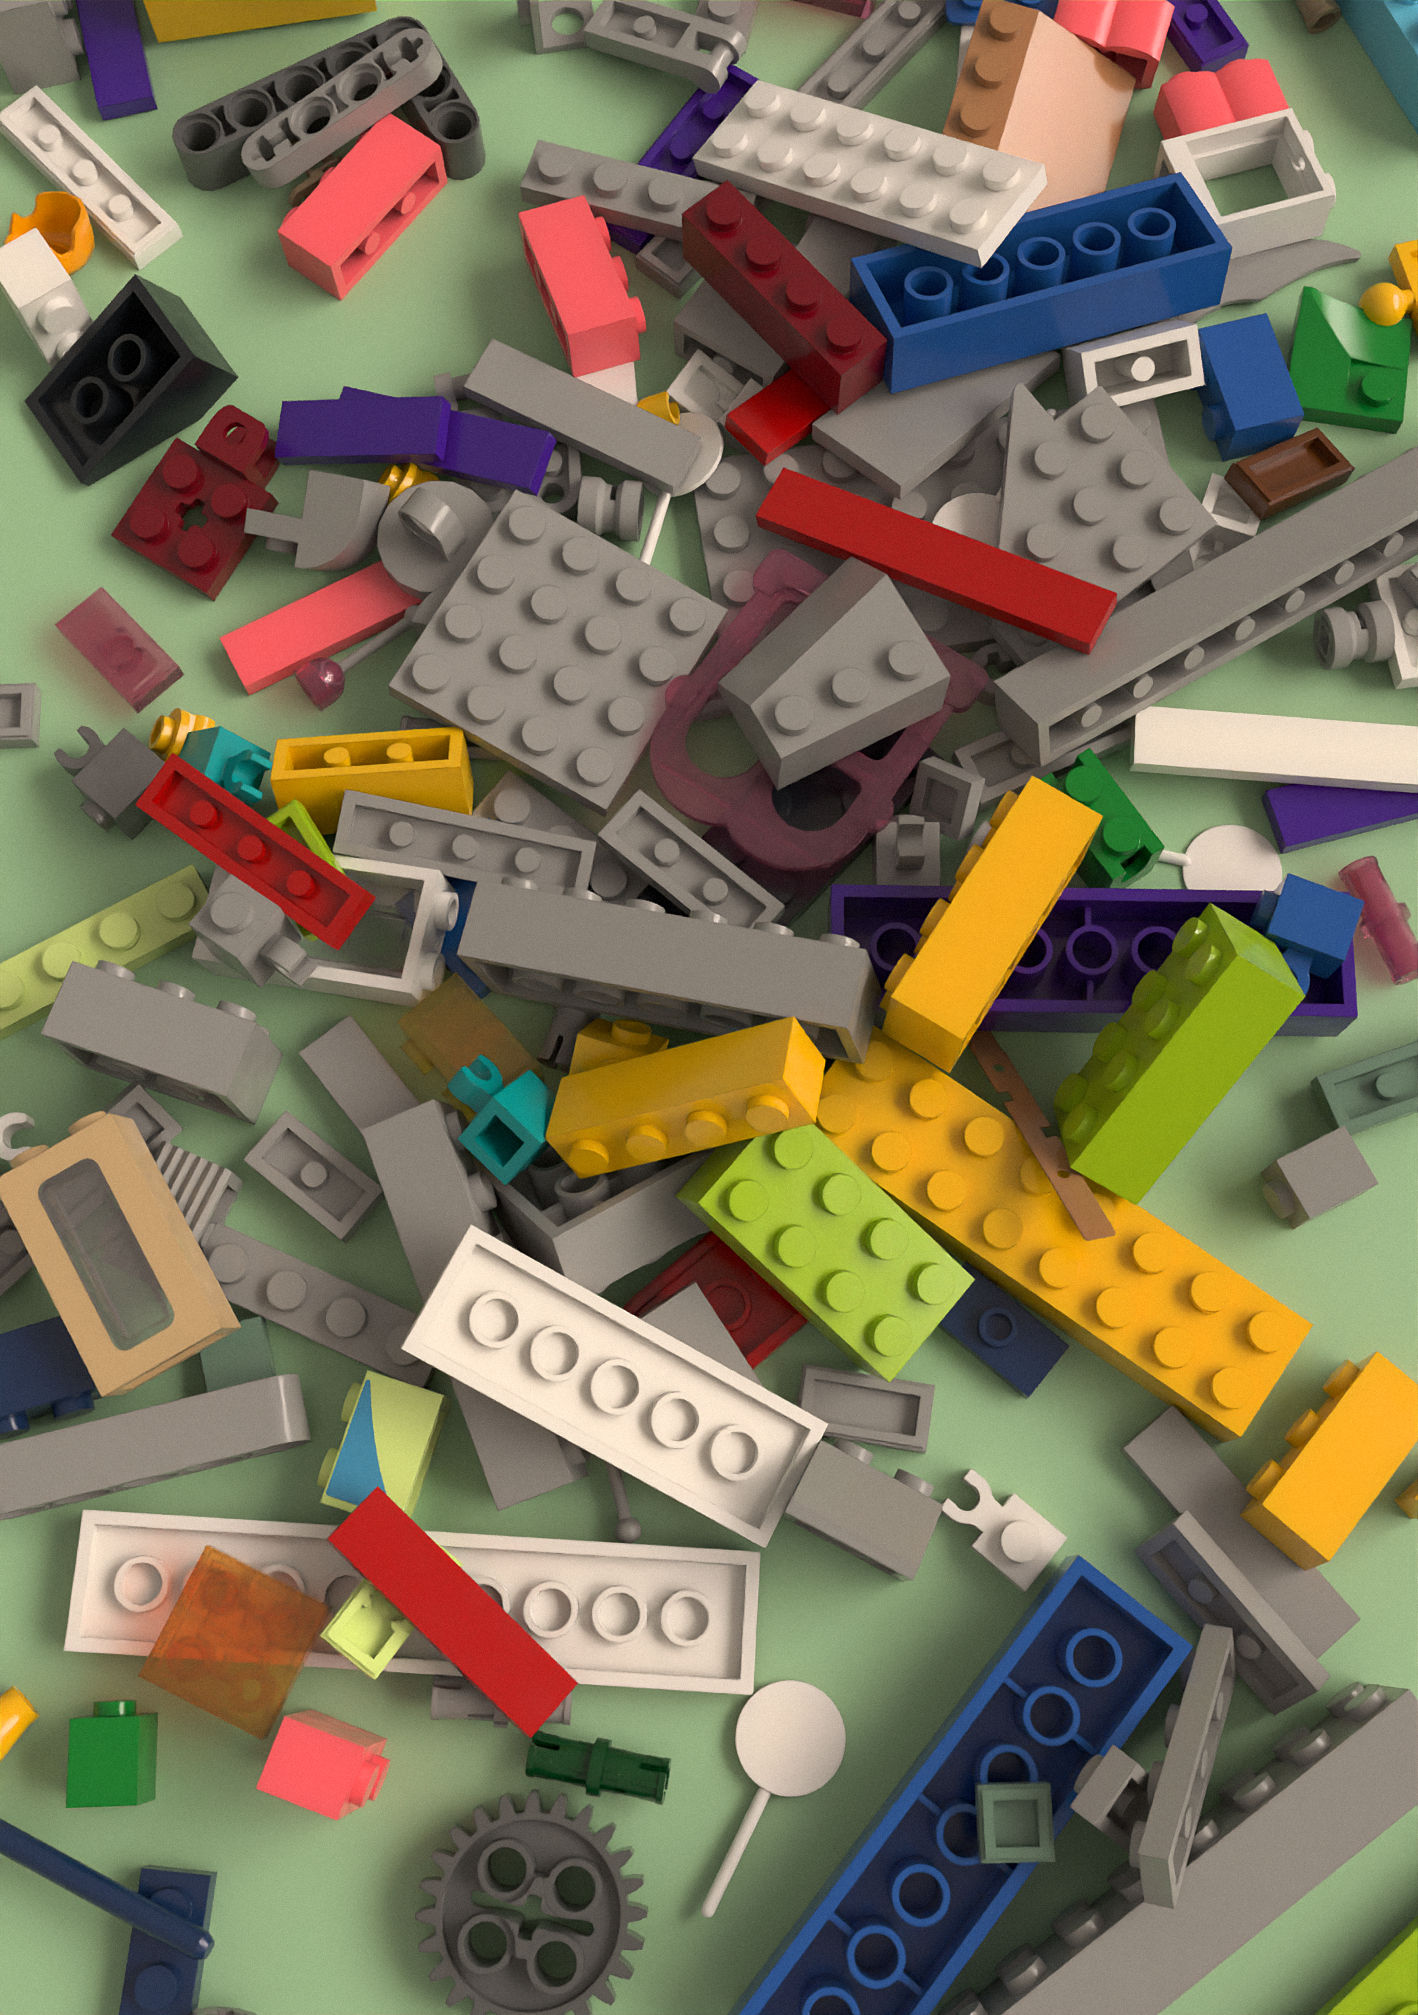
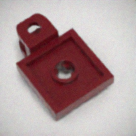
(222, 480)

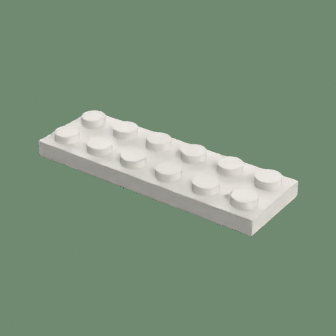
(872, 172)
(614, 1385)

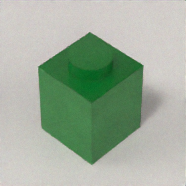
(112, 1756)

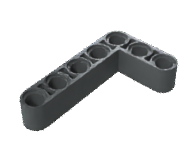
(214, 134)

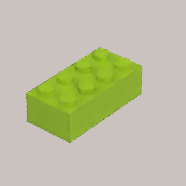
(1174, 1052)
(829, 1243)

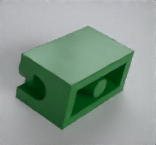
(1121, 832)

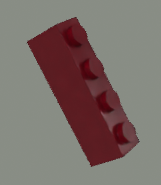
(783, 297)

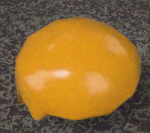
(63, 226)

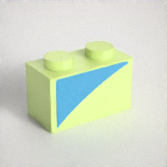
(385, 1444)

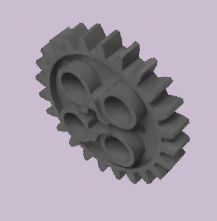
(548, 1844)

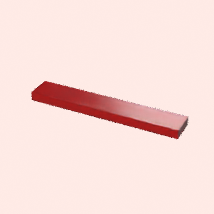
(938, 560)

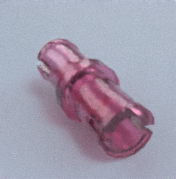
(1383, 918)

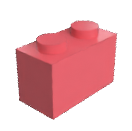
(324, 1764)

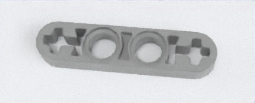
(337, 101)

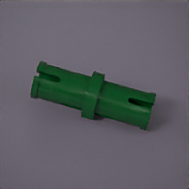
(598, 1767)

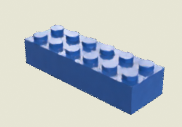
(1048, 285)

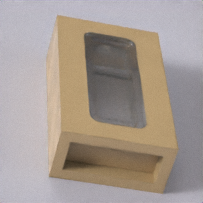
(115, 1253)

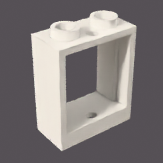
(1249, 145)

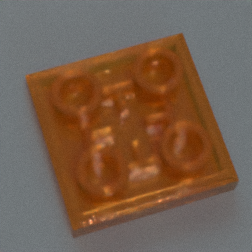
(235, 1642)

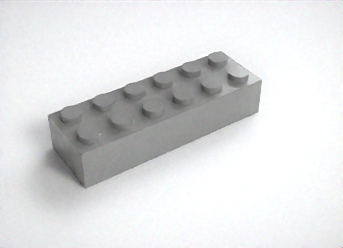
(668, 966)

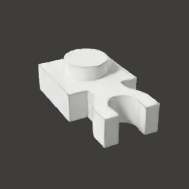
(1011, 1534)

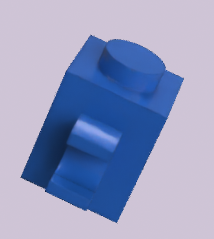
(1308, 925)

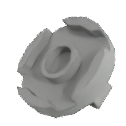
(431, 535)

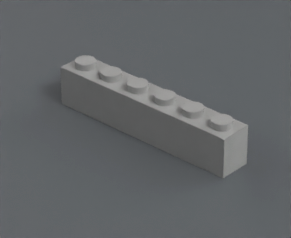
(433, 1200)

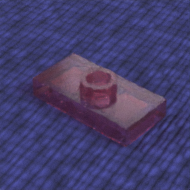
(119, 649)

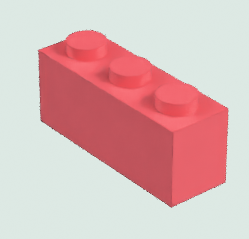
(363, 205)
(582, 285)

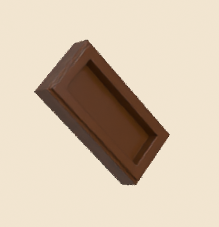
(1288, 473)

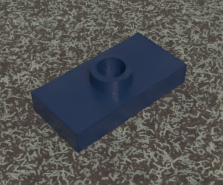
(1003, 1335)

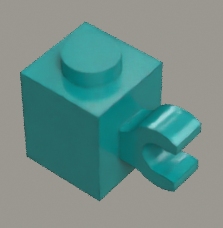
(228, 761)
(509, 1120)

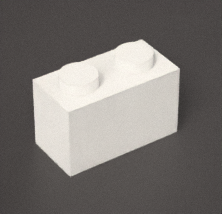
(42, 295)
(1135, 363)

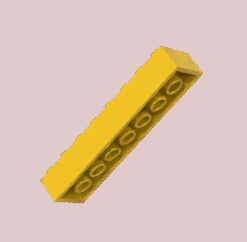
(1132, 1298)

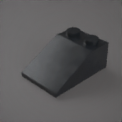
(130, 381)

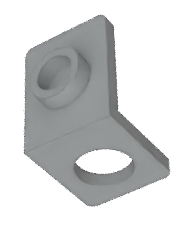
(540, 17)

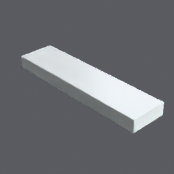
(83, 169)

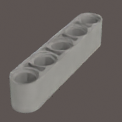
(152, 1445)

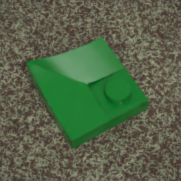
(1348, 365)

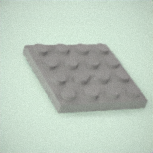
(557, 652)

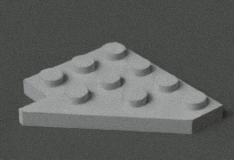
(1088, 503)

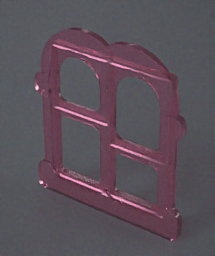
(745, 800)

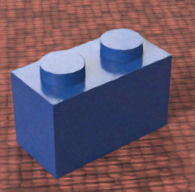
(1246, 388)

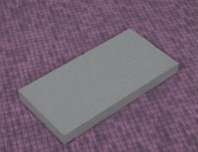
(915, 431)

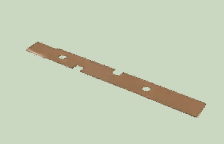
(1048, 1151)

